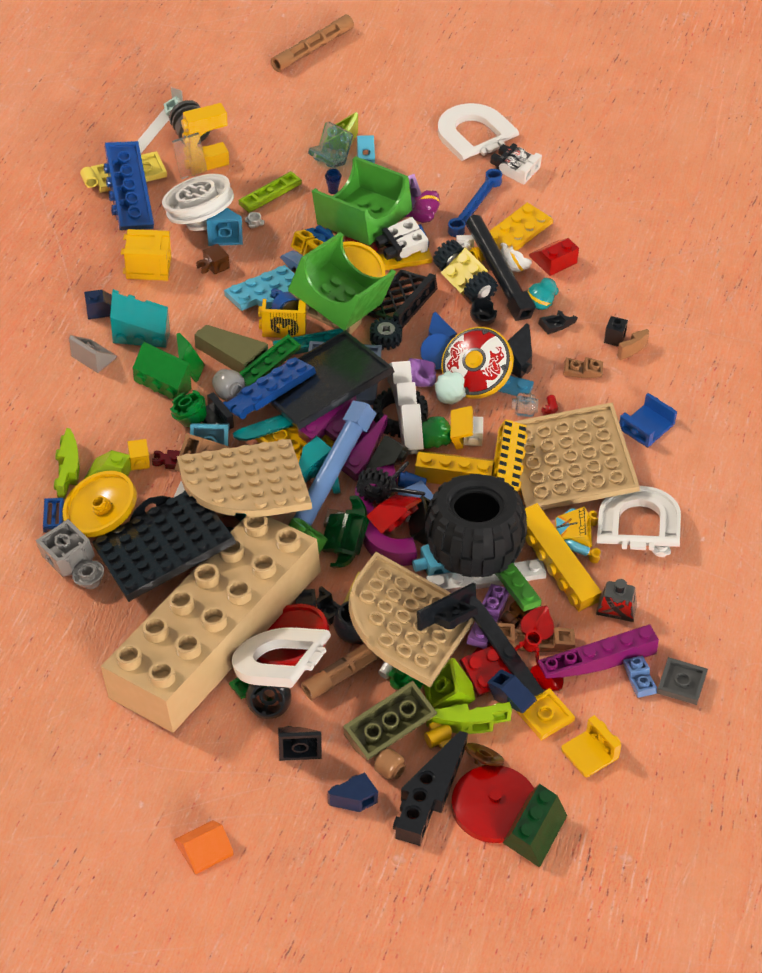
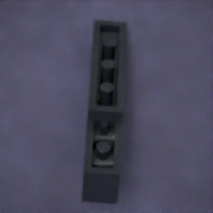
(440, 775)

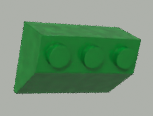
(162, 371)

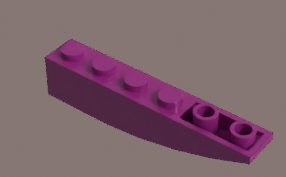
(601, 654)

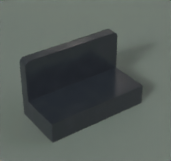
(217, 412)

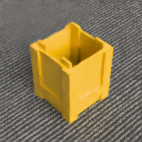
(147, 254)

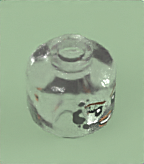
(525, 404)

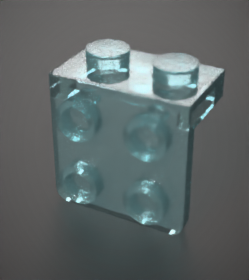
(333, 146)

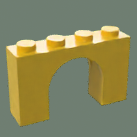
(204, 120)

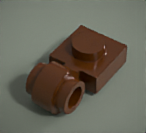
(512, 617)

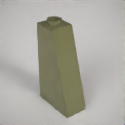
(228, 347)

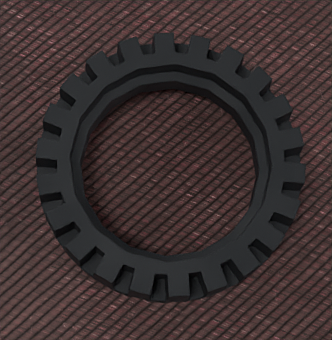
(387, 398)

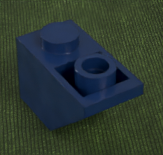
(508, 688)
(354, 794)

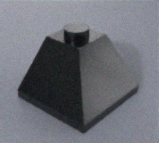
(522, 351)
(299, 743)

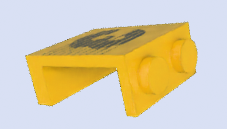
(282, 322)

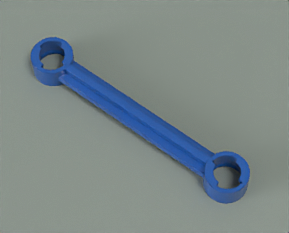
(492, 179)

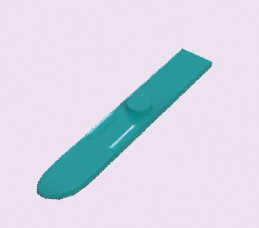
(262, 428)

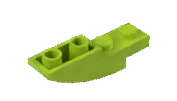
(68, 464)
(472, 721)

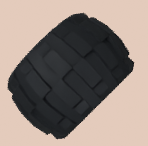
(476, 525)

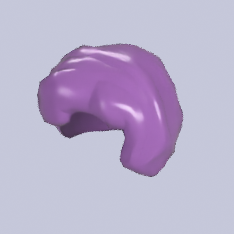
(423, 372)

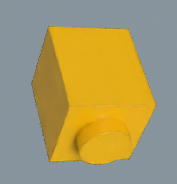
(138, 454)

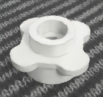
(254, 220)
(661, 551)

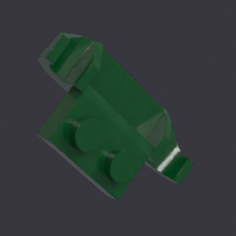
(346, 533)

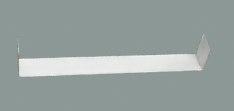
(157, 124)

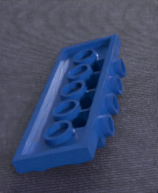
(127, 186)

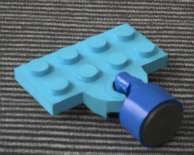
(269, 286)

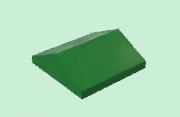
(188, 354)

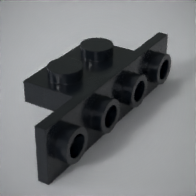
(449, 610)

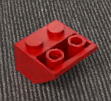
(393, 512)

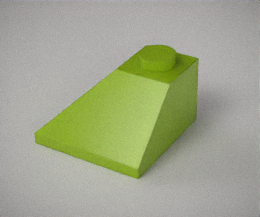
(111, 462)
(450, 687)

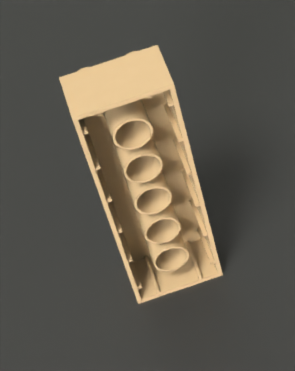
(195, 631)

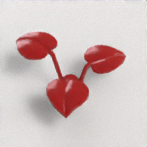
(537, 627)

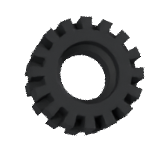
(374, 477)

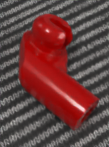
(552, 406)

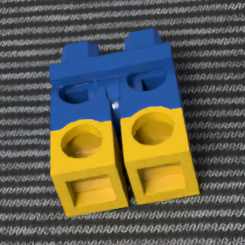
(309, 239)

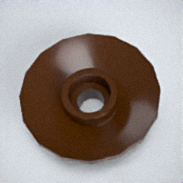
(484, 755)

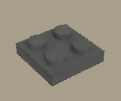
(682, 681)

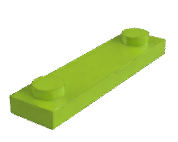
(270, 192)

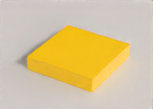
(547, 715)

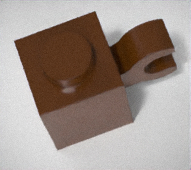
(214, 259)

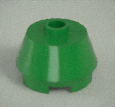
(189, 408)

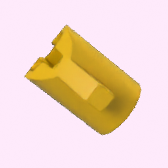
(438, 735)

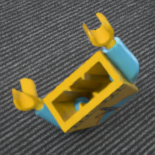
(576, 531)

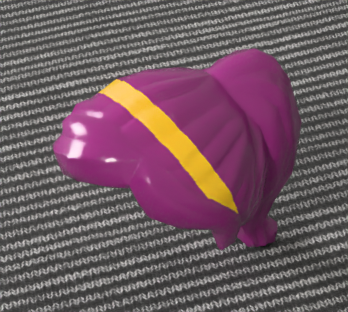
(425, 206)

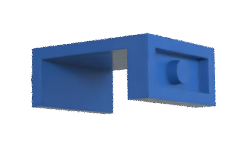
(649, 421)

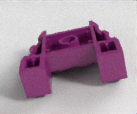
(332, 424)

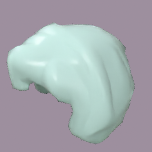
(450, 387)

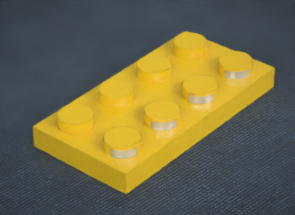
(521, 227)

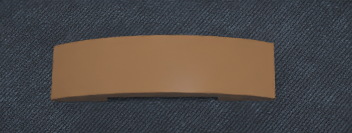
(560, 640)

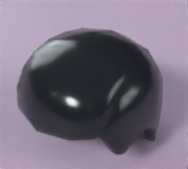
(483, 312)

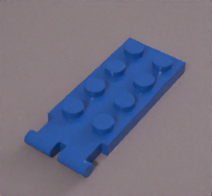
(270, 387)

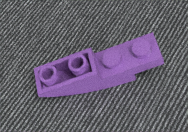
(495, 603)

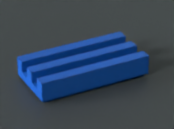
(54, 501)

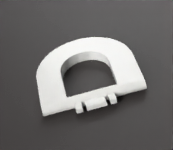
(473, 112)
(648, 497)
(252, 672)

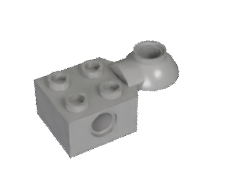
(71, 554)

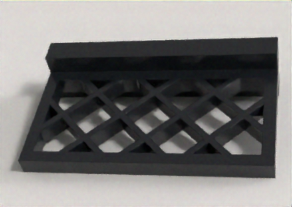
(412, 302)

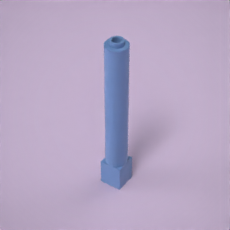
(357, 420)

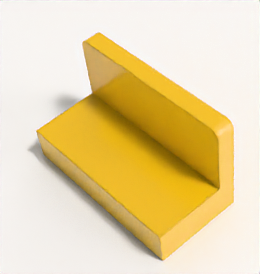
(461, 425)

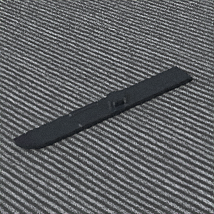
(504, 648)

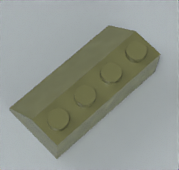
(388, 721)

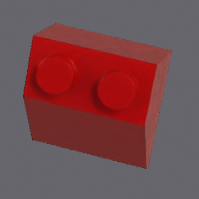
(556, 256)

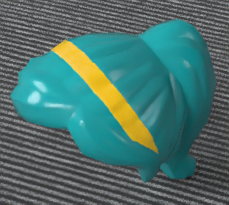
(543, 293)

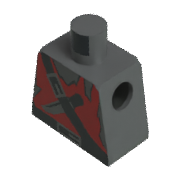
(618, 601)

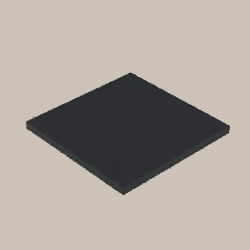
(342, 371)

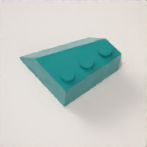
(138, 321)

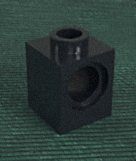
(615, 331)

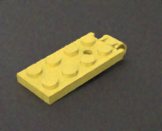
(152, 166)

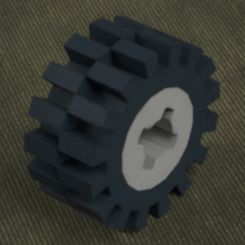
(386, 333)

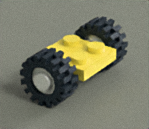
(464, 271)

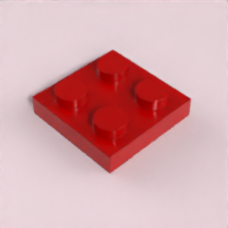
(481, 668)

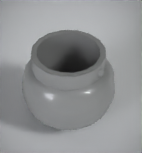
(228, 383)

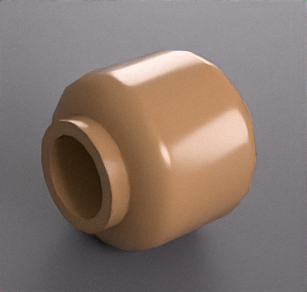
(389, 764)

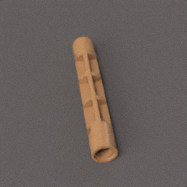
(311, 43)
(338, 672)

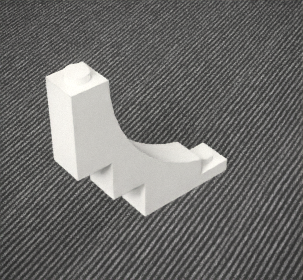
(407, 408)

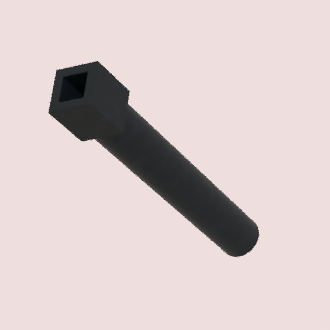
(519, 301)

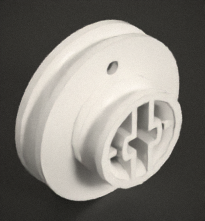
(198, 200)

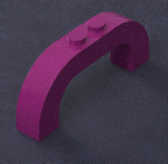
(398, 550)

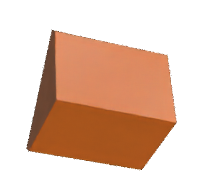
(205, 846)

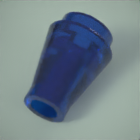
(333, 180)

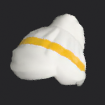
(515, 258)

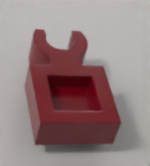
(168, 459)

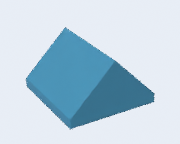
(225, 229)

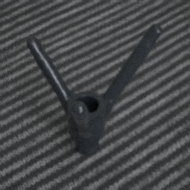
(401, 489)

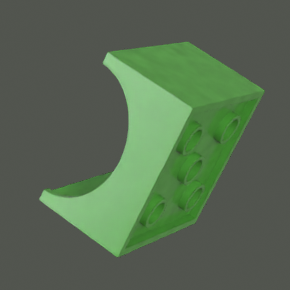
(366, 203)
(335, 286)

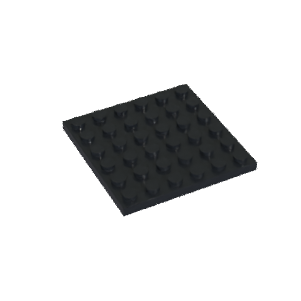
(162, 544)

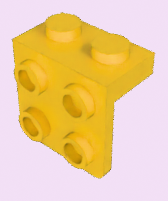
(592, 748)

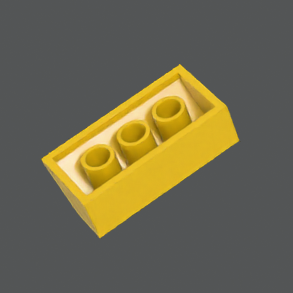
(443, 467)

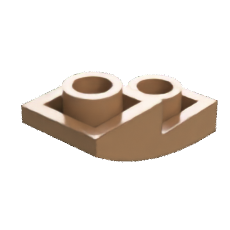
(630, 347)
(588, 369)

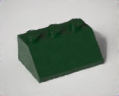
(536, 825)

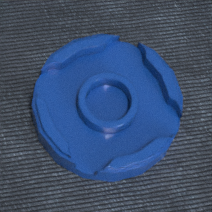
(434, 347)

